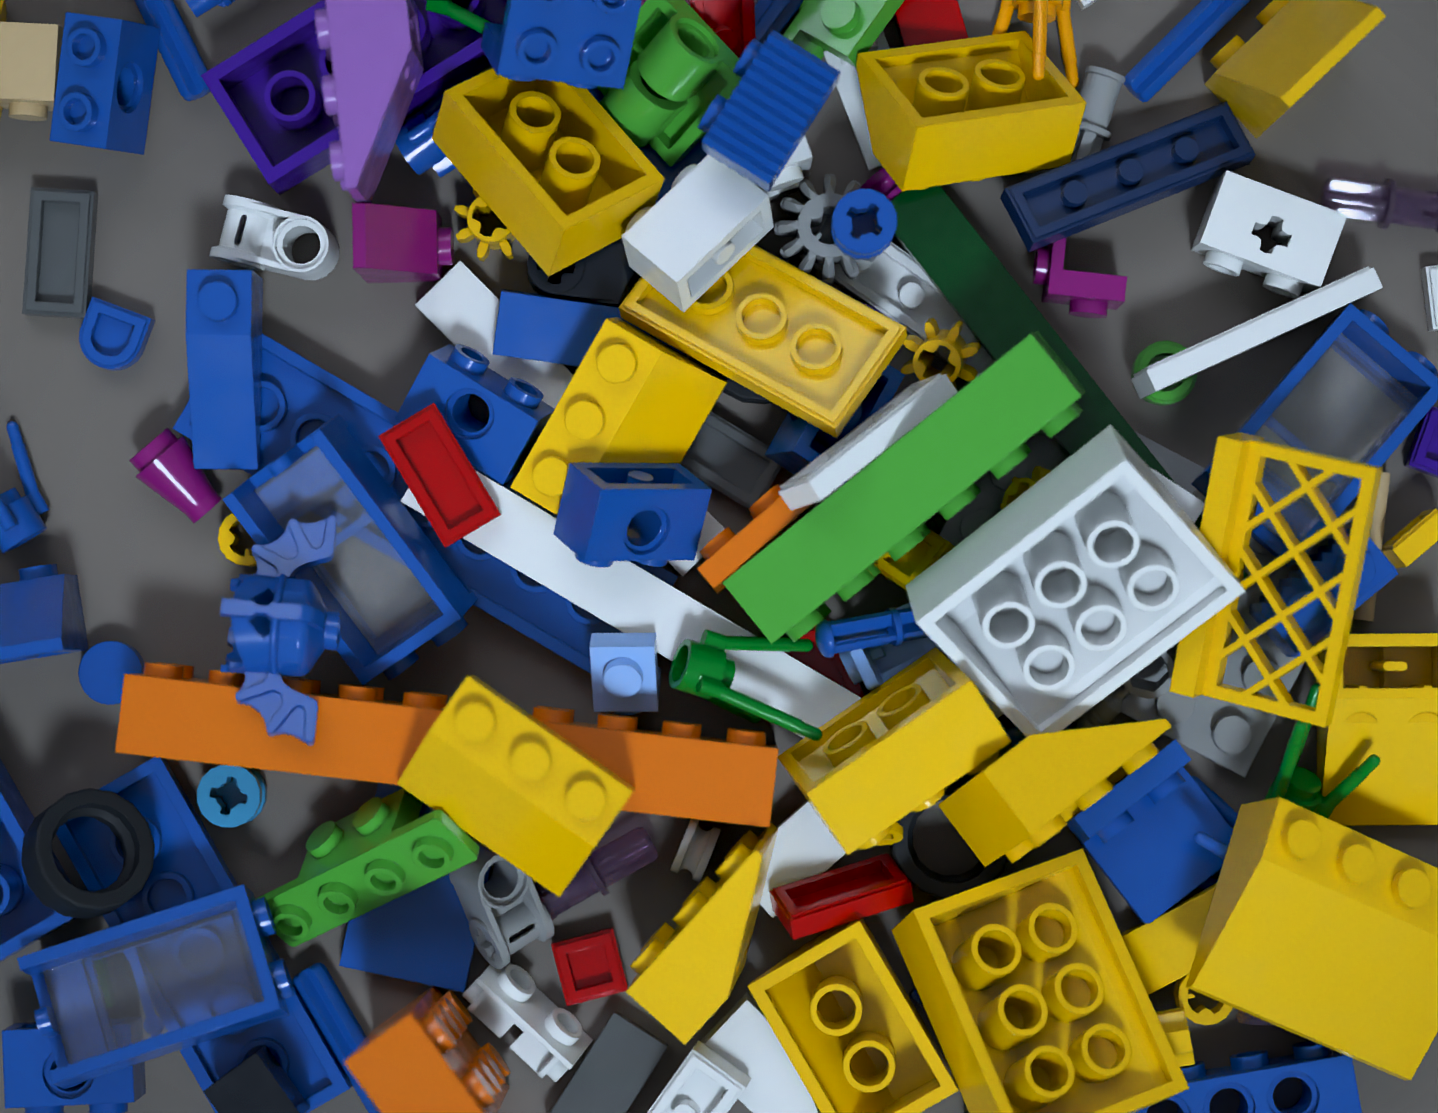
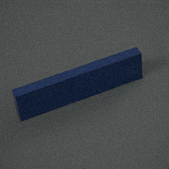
(1127, 176)

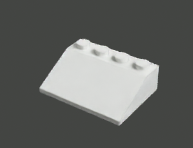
(1072, 587)

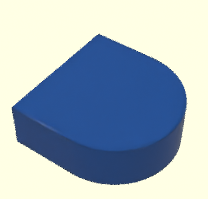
(113, 335)

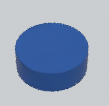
(104, 668)

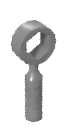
(1111, 705)

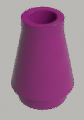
(169, 471)

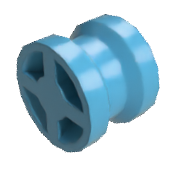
(246, 786)

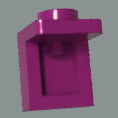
(1085, 292)

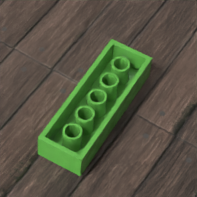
(906, 485)

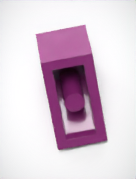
(399, 243)

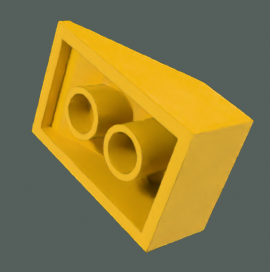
(1287, 56)

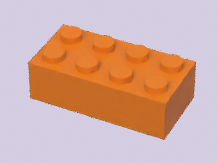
(429, 1061)

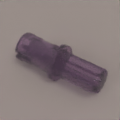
(1382, 202)
(602, 870)

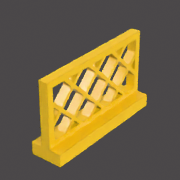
(1227, 525)

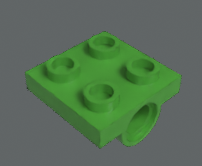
(670, 79)

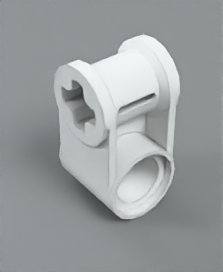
(263, 238)

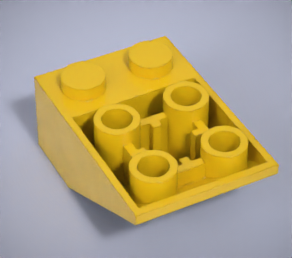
(1387, 710)
(1045, 784)
(694, 967)

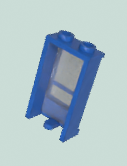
(1344, 398)
(384, 567)
(158, 984)

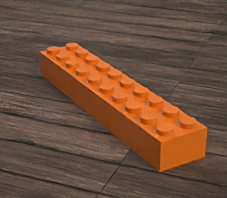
(375, 739)

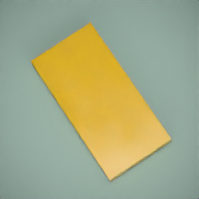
(778, 336)

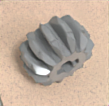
(811, 216)

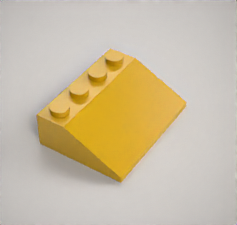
(1324, 936)
(1038, 996)

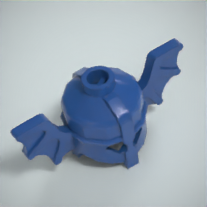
(282, 627)

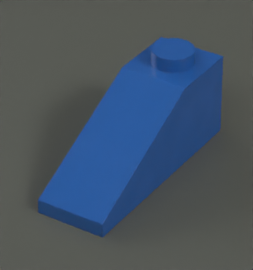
(224, 367)

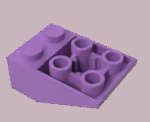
(372, 84)

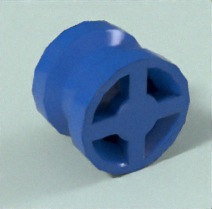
(857, 234)

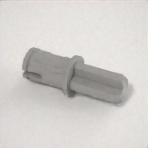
(1100, 92)

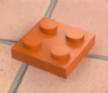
(731, 551)

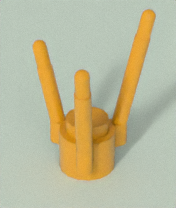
(1040, 13)

